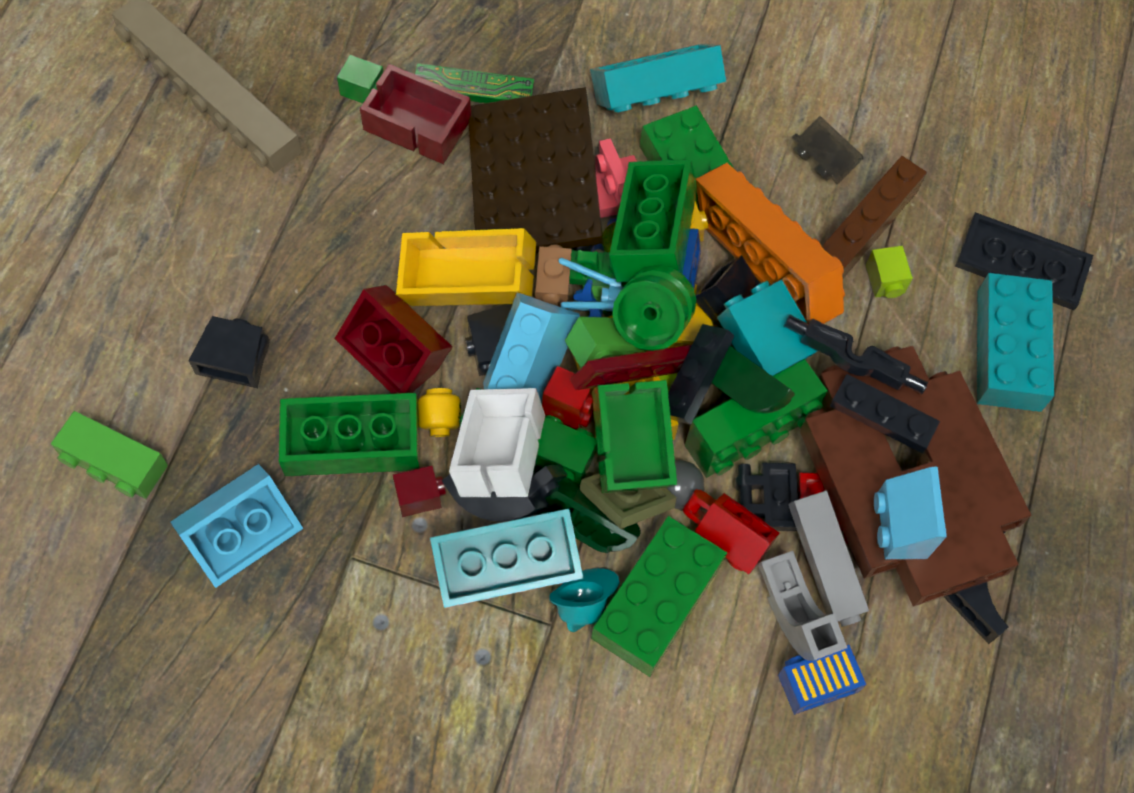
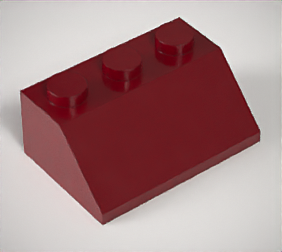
(392, 340)

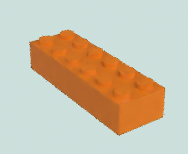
(771, 243)

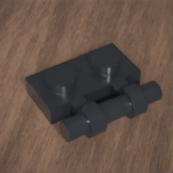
(778, 489)

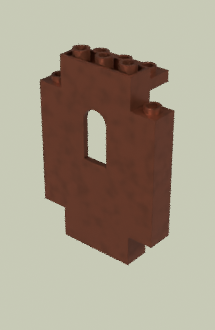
(973, 477)

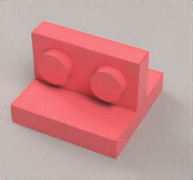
(610, 177)

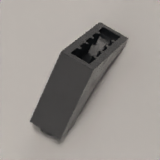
(979, 611)

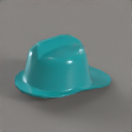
(584, 599)

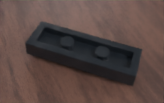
(698, 372)
(885, 413)

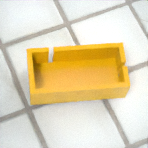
(472, 270)

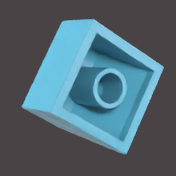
(910, 515)

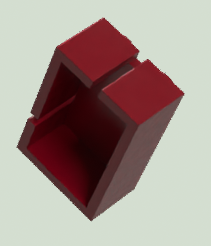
(416, 113)

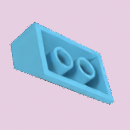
(530, 345)
(237, 525)

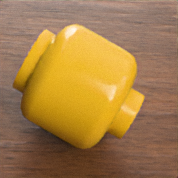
(439, 411)

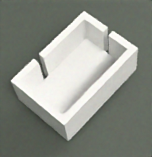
(497, 443)

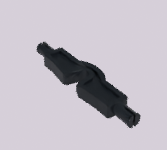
(839, 348)

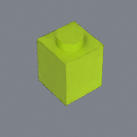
(889, 272)

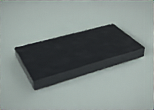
(1011, 251)

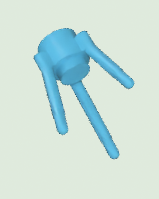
(608, 295)

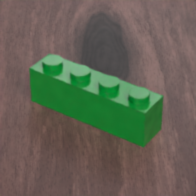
(564, 446)

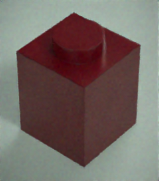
(418, 490)

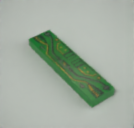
(477, 85)

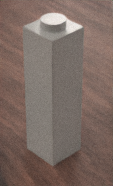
(828, 558)

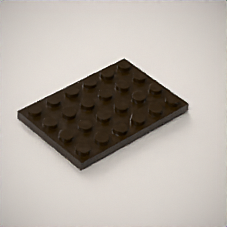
(536, 168)

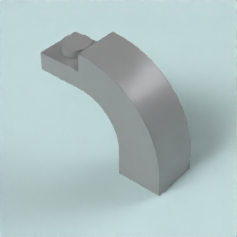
(799, 617)

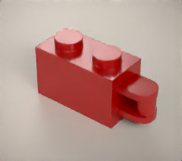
(731, 529)

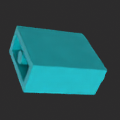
(760, 328)

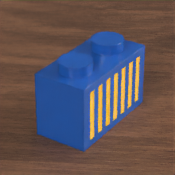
(821, 680)

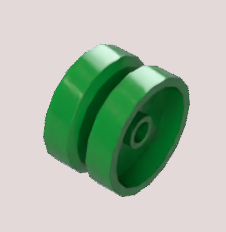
(654, 307)

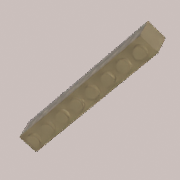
(207, 84)

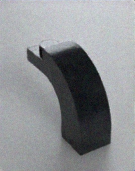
(512, 508)

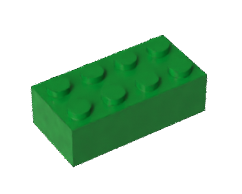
(653, 217)
(734, 432)
(349, 434)
(658, 596)

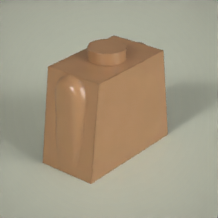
(552, 277)

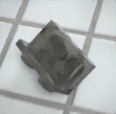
(828, 150)

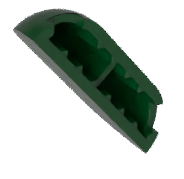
(751, 384)
(588, 521)

